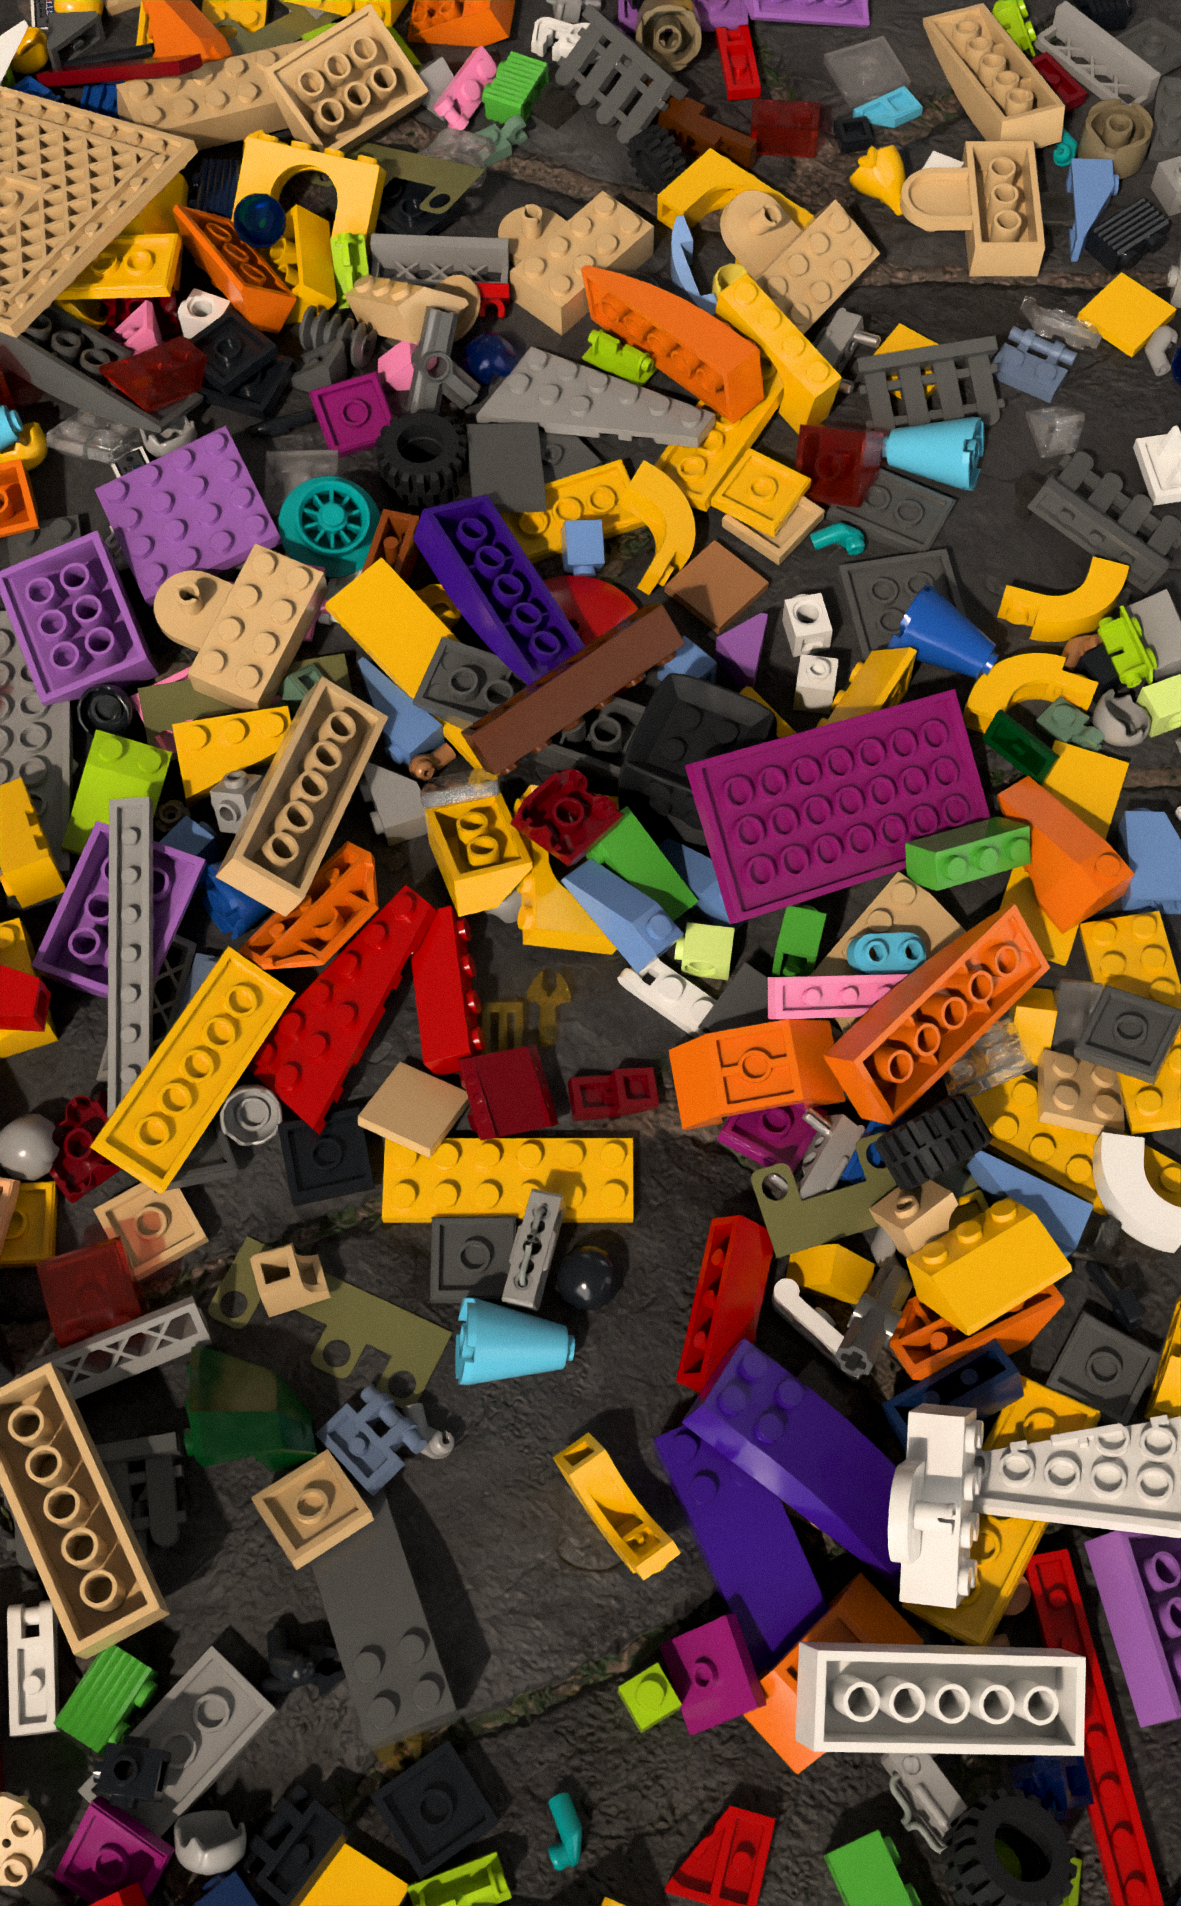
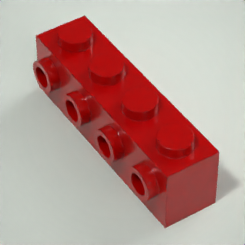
(446, 994)
(726, 1296)

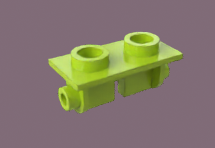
(1011, 14)
(349, 263)
(619, 360)
(1125, 635)
(469, 1884)

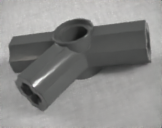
(446, 376)
(874, 1320)

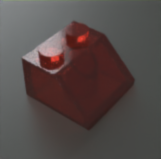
(785, 127)
(158, 372)
(838, 462)
(90, 1291)

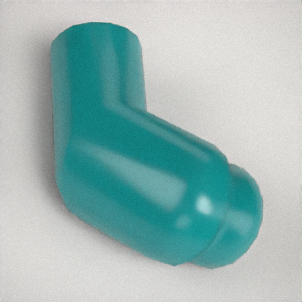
(1065, 150)
(840, 534)
(570, 1830)

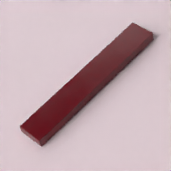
(121, 70)

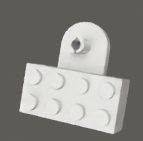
(932, 1506)

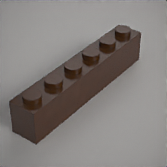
(573, 688)

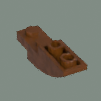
(698, 134)

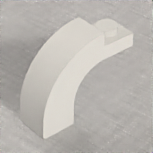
(1128, 1195)

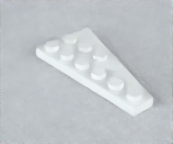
(1090, 1478)

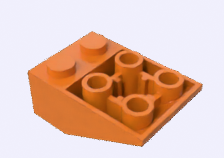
(460, 22)

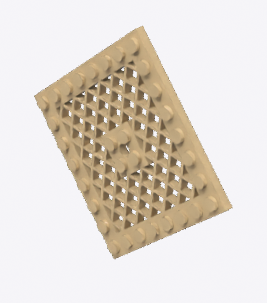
(67, 193)

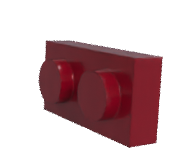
(1060, 81)

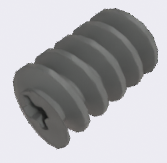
(318, 331)

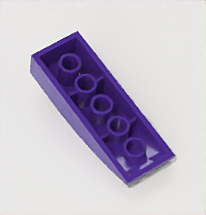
(495, 586)
(799, 1451)
(744, 1545)

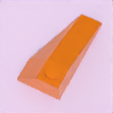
(183, 30)
(1070, 863)

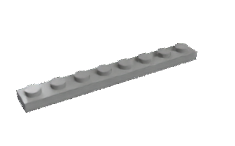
(129, 944)

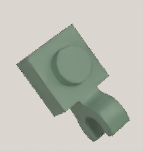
(504, 138)
(1069, 725)

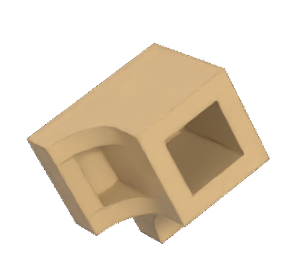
(915, 1215)
(288, 1279)

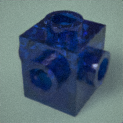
(1057, 1781)

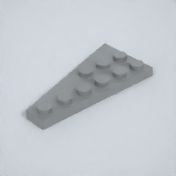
(587, 402)

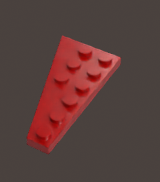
(338, 1013)

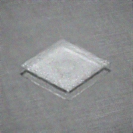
(866, 71)
(460, 788)

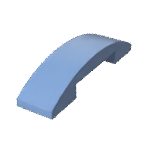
(681, 276)

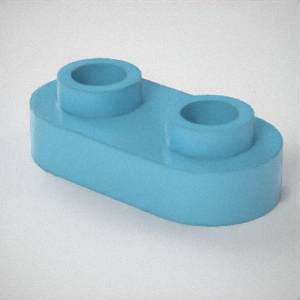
(889, 953)

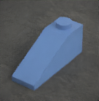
(1092, 187)
(408, 727)
(700, 877)
(623, 913)
(1057, 1210)

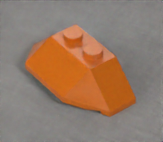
(330, 914)
(930, 1343)

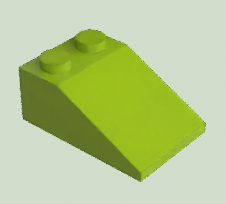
(113, 771)

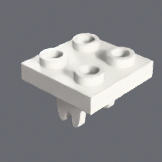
(1161, 465)

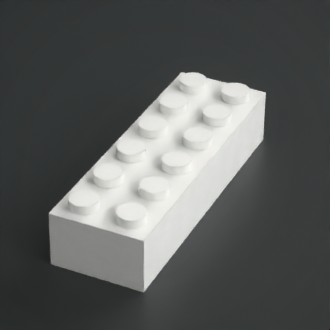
(940, 1699)

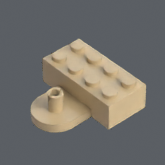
(989, 199)
(553, 251)
(796, 267)
(242, 629)

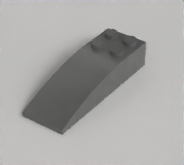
(64, 361)
(470, 683)
(383, 1630)

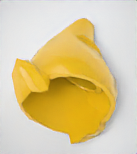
(881, 176)

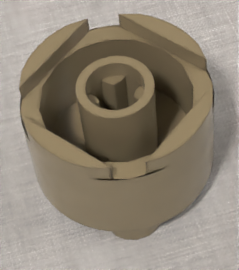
(685, 40)
(1117, 134)

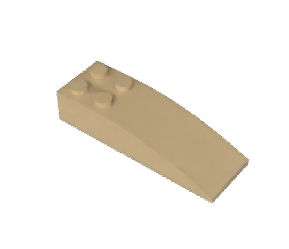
(994, 78)

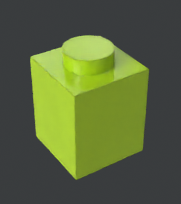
(649, 1698)

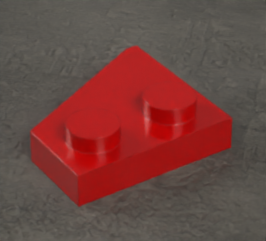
(727, 1862)

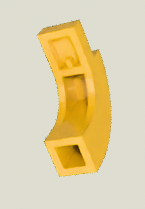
(669, 517)
(1069, 614)
(1024, 679)
(614, 1507)

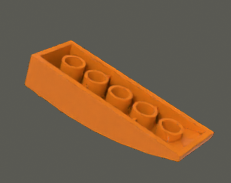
(681, 339)
(935, 1016)

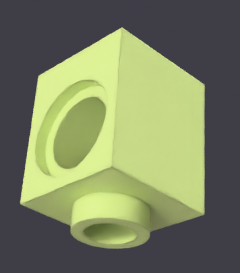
(1162, 704)
(705, 951)

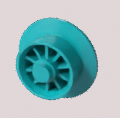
(329, 525)

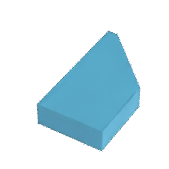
(891, 109)

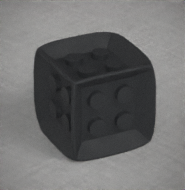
(682, 726)

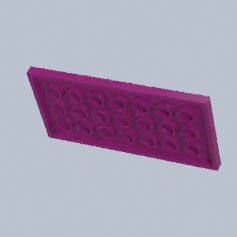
(834, 803)

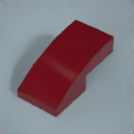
(613, 1095)

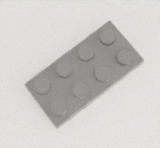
(205, 1728)

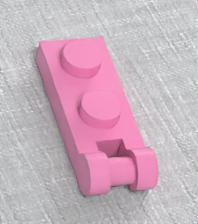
(466, 89)

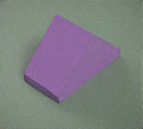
(741, 650)

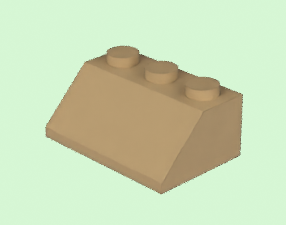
(396, 307)

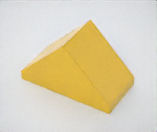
(1035, 1020)
(831, 1273)

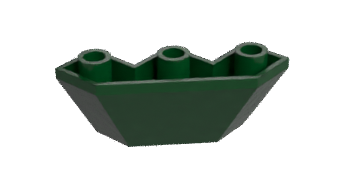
(244, 1413)

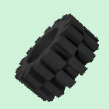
(655, 158)

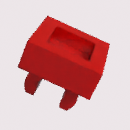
(494, 294)

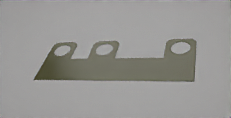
(280, 32)
(445, 175)
(179, 701)
(840, 1213)
(349, 1317)

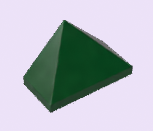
(1020, 747)

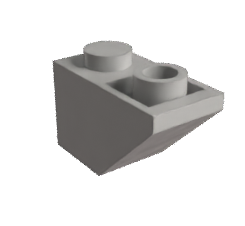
(395, 803)

